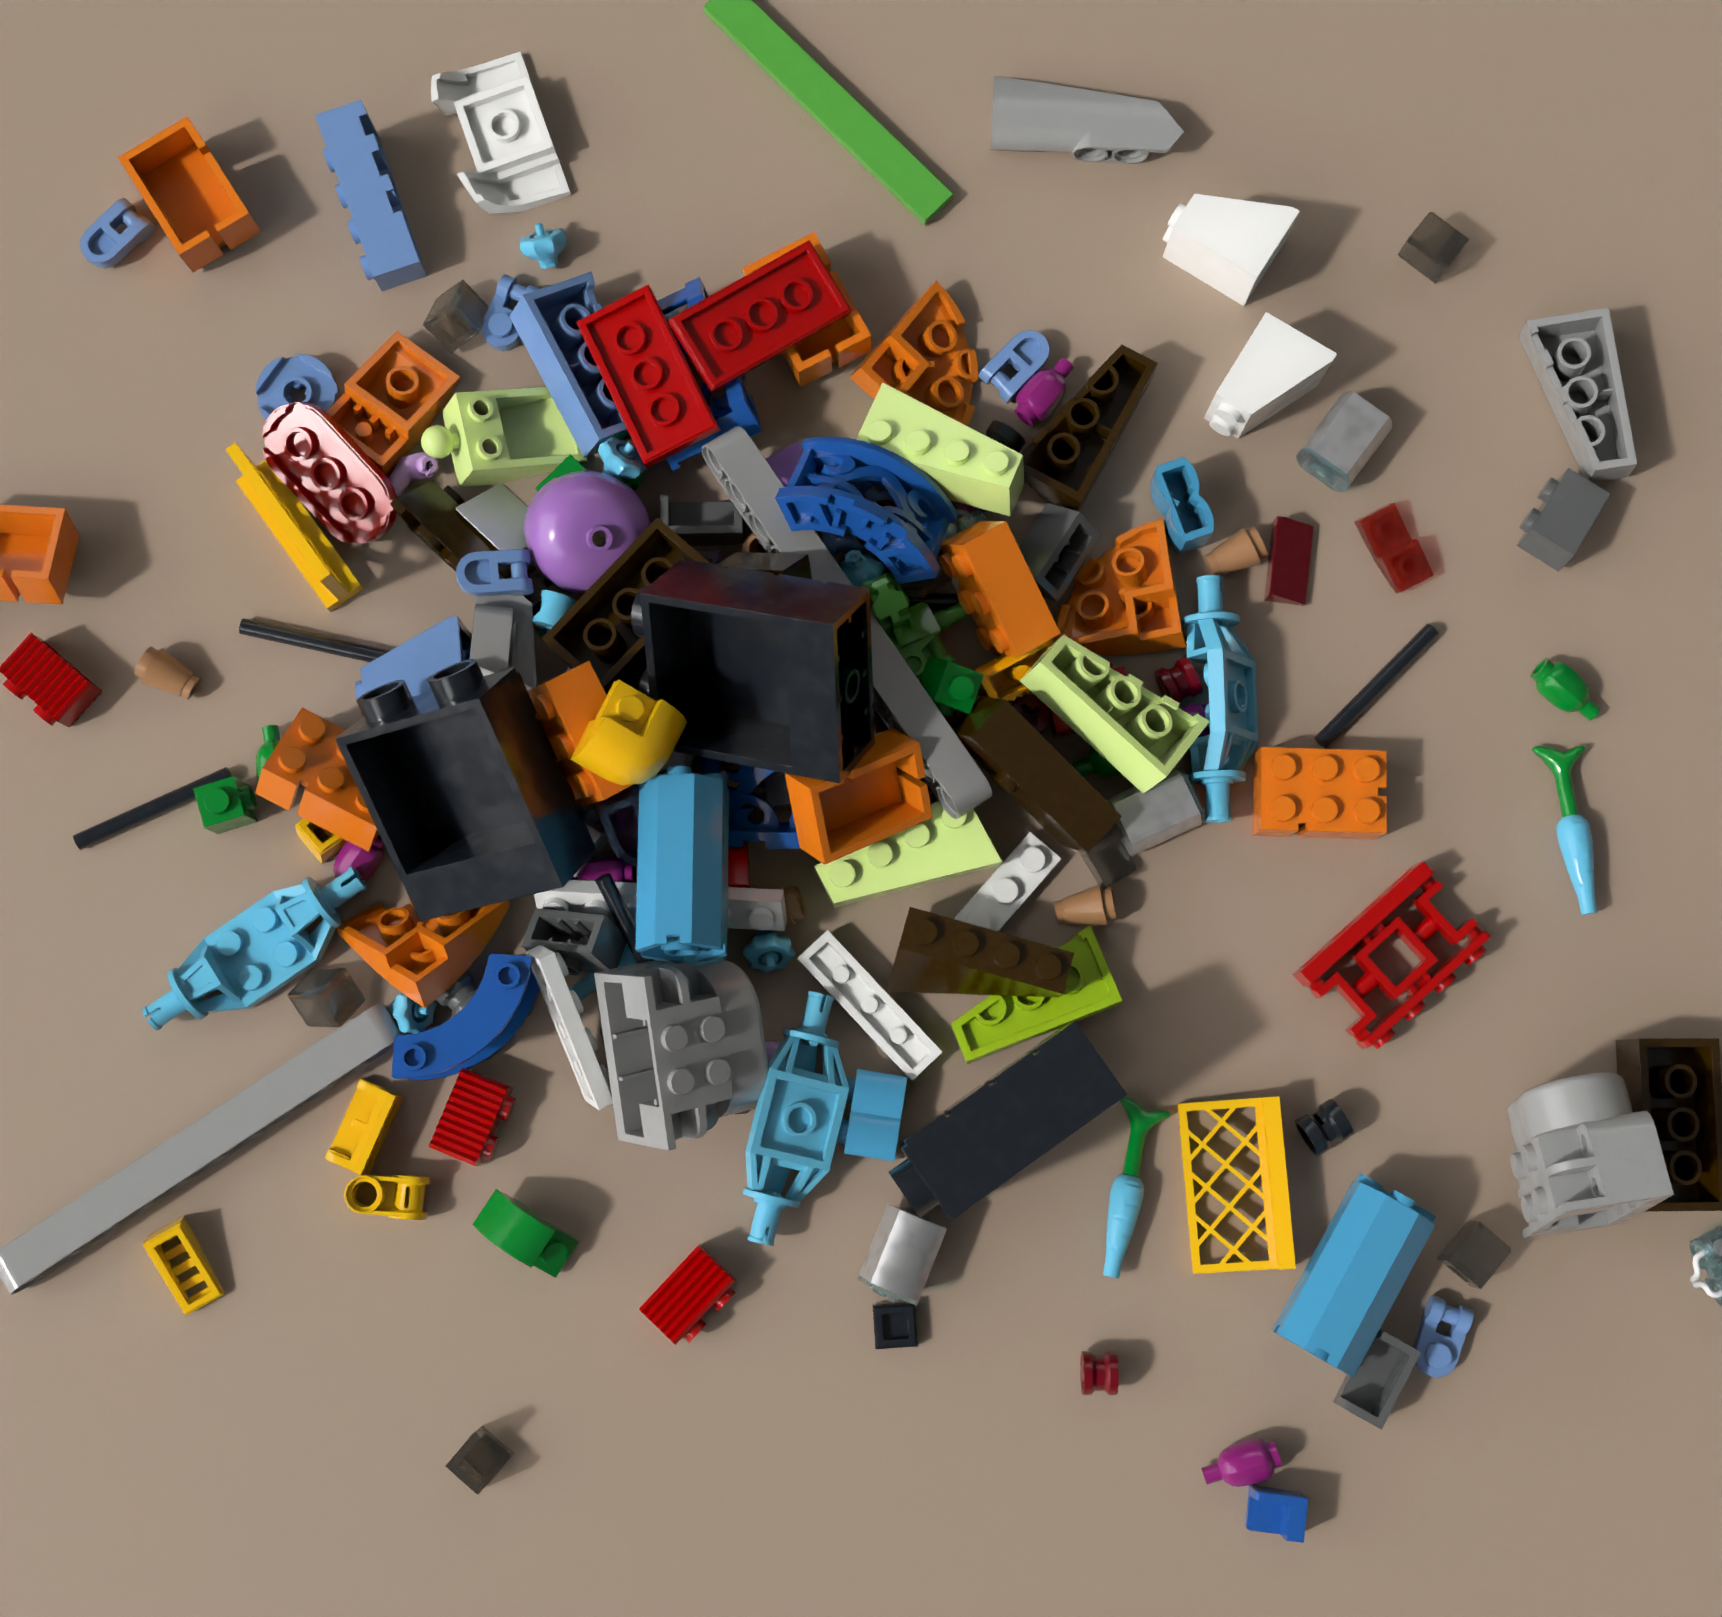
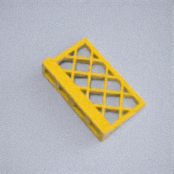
(296, 531)
(1273, 1178)

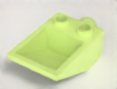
(501, 436)

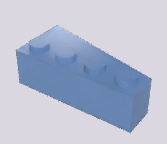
(370, 195)

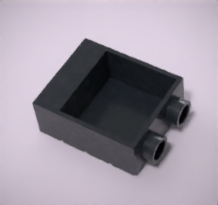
(761, 666)
(465, 790)
(1006, 1123)

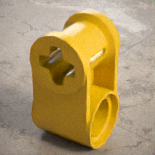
(391, 1197)

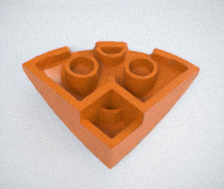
(925, 357)
(1127, 597)
(421, 955)

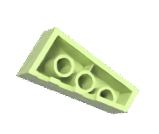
(954, 456)
(1113, 712)
(910, 859)

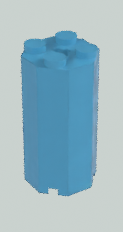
(682, 866)
(1355, 1274)

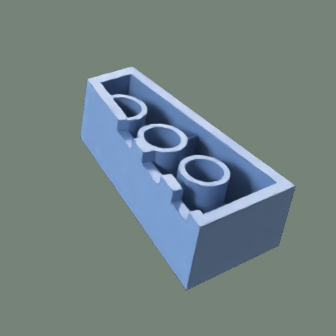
(556, 346)

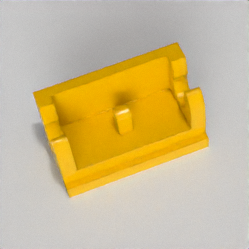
(364, 1127)

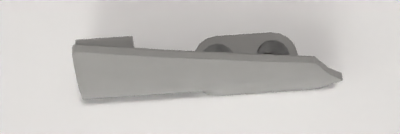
(1079, 121)
(504, 635)

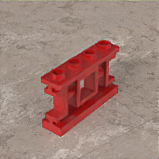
(1371, 933)

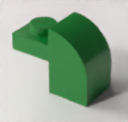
(524, 1234)

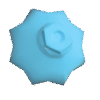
(544, 245)
(620, 458)
(861, 567)
(768, 951)
(410, 1015)

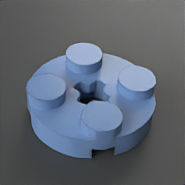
(294, 373)

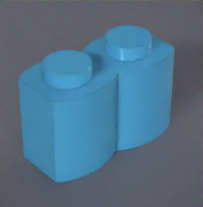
(1177, 497)
(874, 1115)

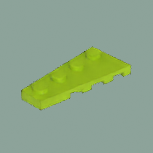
(1012, 1020)

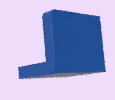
(1277, 1512)

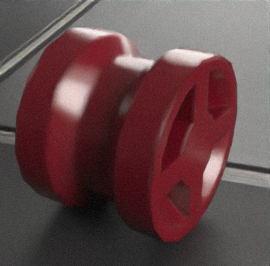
(1179, 680)
(1033, 703)
(1099, 1373)

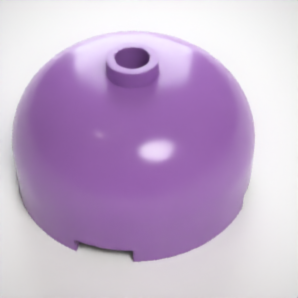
(566, 517)

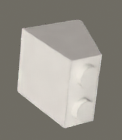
(1227, 241)
(1267, 377)

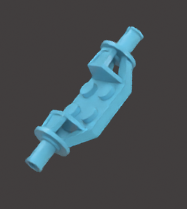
(1232, 699)
(257, 950)
(795, 1119)

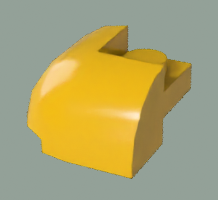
(629, 736)

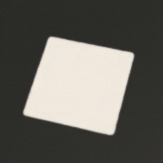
(497, 517)

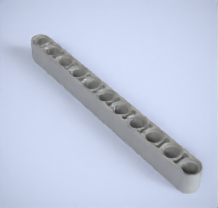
(896, 690)
(197, 1148)

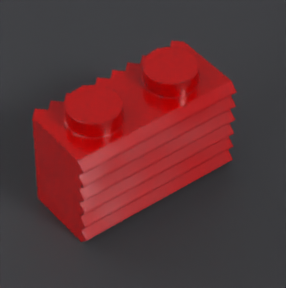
(49, 681)
(472, 1118)
(688, 1295)

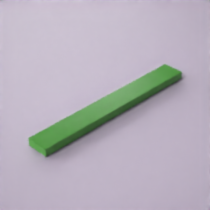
(831, 106)

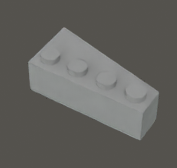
(1585, 389)

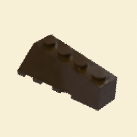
(1078, 441)
(434, 519)
(968, 959)

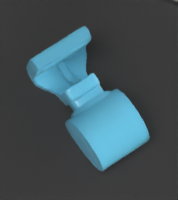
(552, 608)

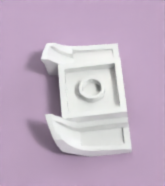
(504, 135)

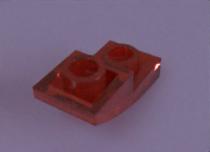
(1393, 549)

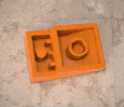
(393, 400)

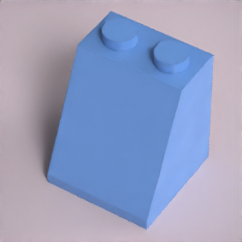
(418, 658)

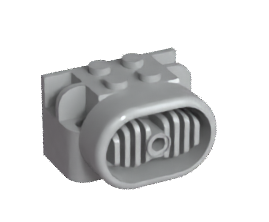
(680, 1048)
(1584, 1155)

